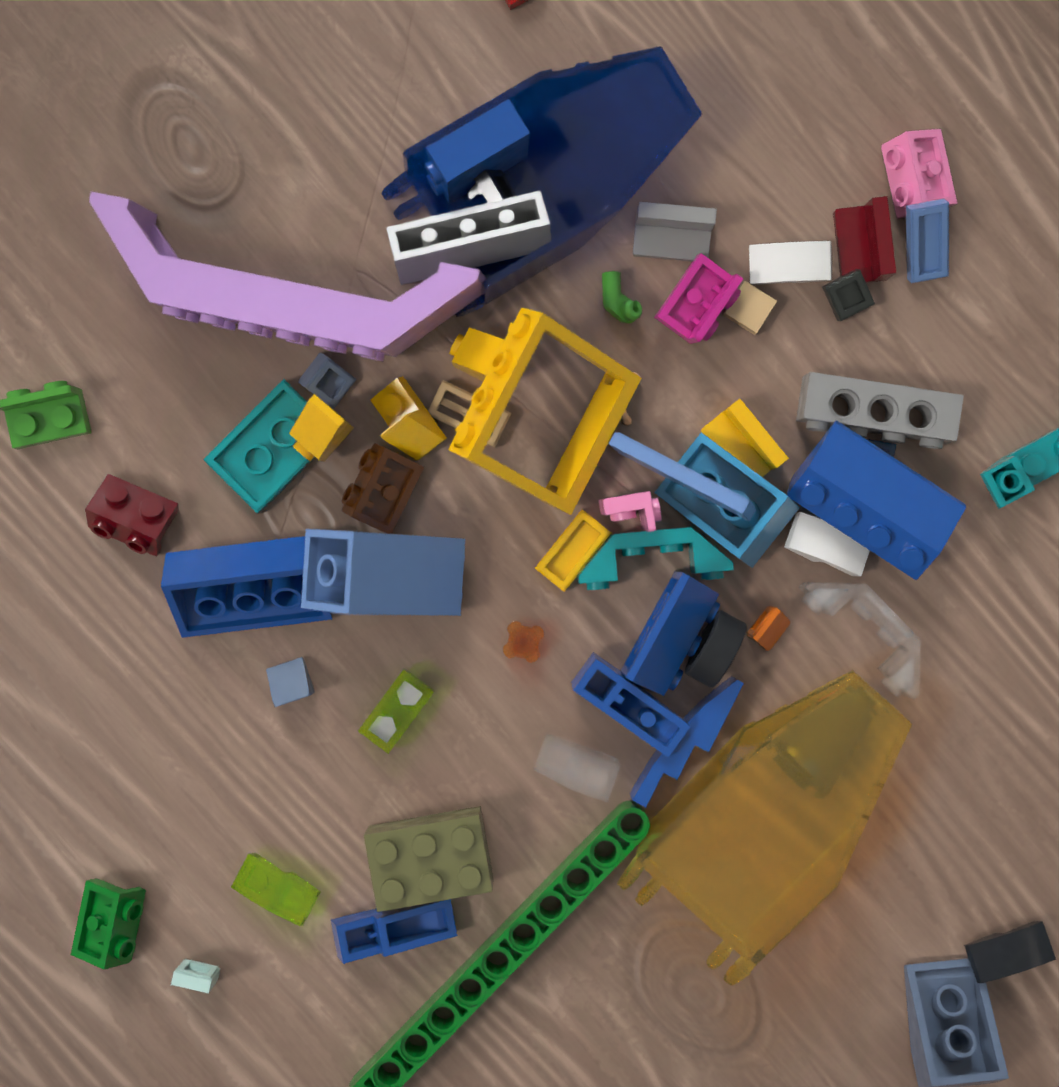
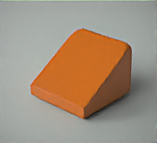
(768, 627)

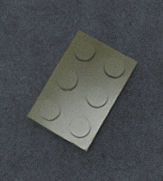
(428, 859)

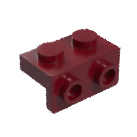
(130, 515)

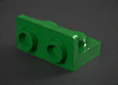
(107, 924)

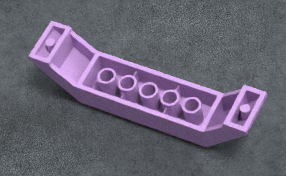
(277, 305)

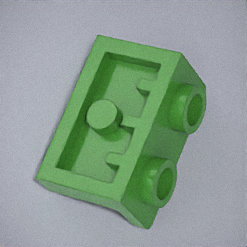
(45, 415)

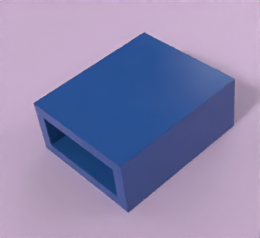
(486, 143)

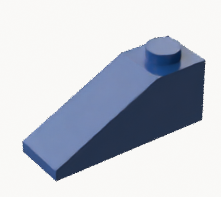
(629, 704)

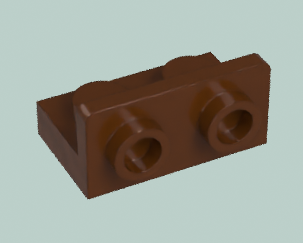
(381, 488)

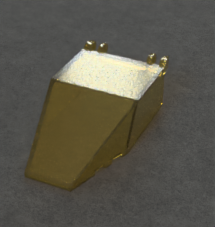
(773, 818)

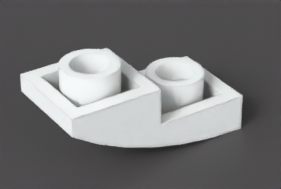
(790, 262)
(824, 543)

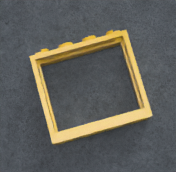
(590, 435)

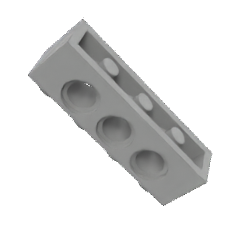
(939, 409)

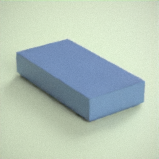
(927, 240)

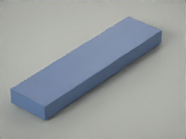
(683, 476)

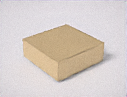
(750, 308)

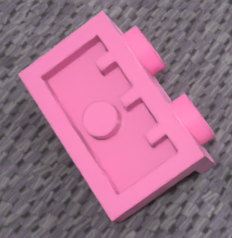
(918, 169)
(624, 508)

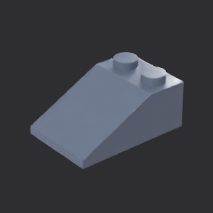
(952, 1026)

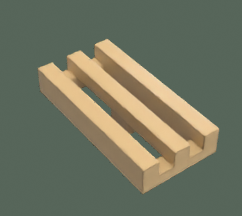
(440, 400)

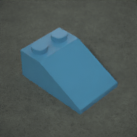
(741, 537)

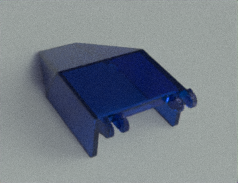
(589, 151)

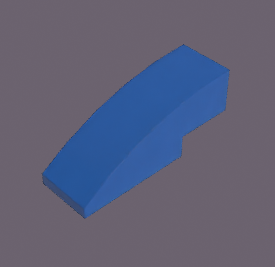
(392, 930)

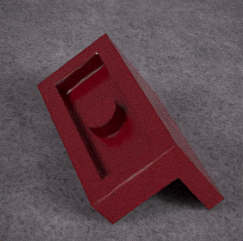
(865, 240)

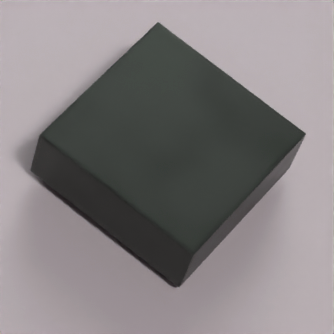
(848, 295)

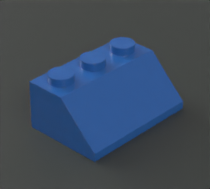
(671, 634)

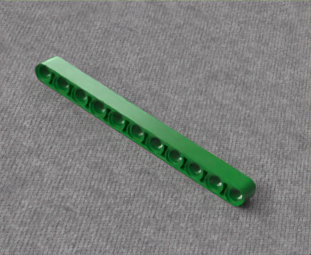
(504, 939)

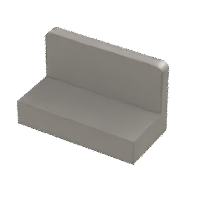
(672, 231)

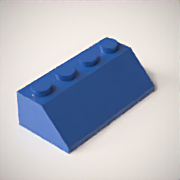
(876, 500)
(237, 587)

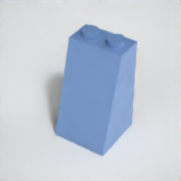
(382, 573)

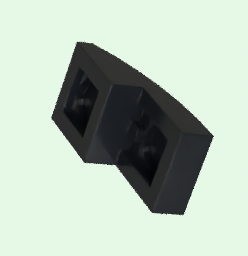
(1010, 952)

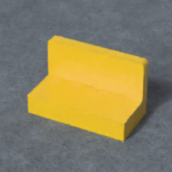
(745, 438)

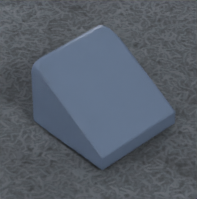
(327, 380)
(289, 682)

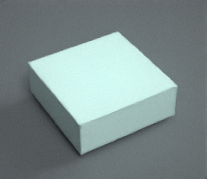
(195, 976)

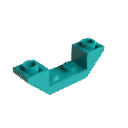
(1022, 469)
(702, 555)

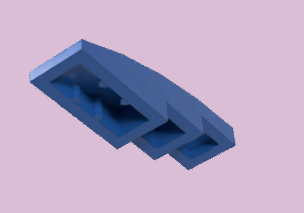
(706, 722)

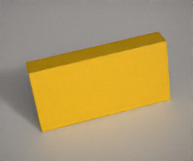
(573, 550)

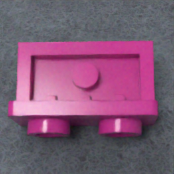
(699, 300)

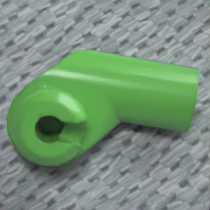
(617, 303)

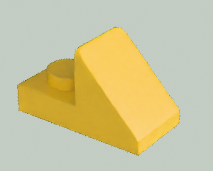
(408, 420)

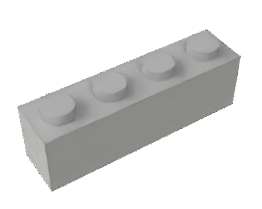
(470, 236)

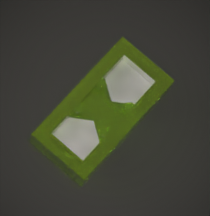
(396, 710)

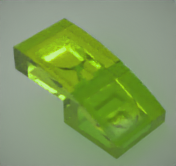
(275, 890)

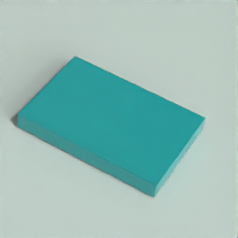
(259, 452)

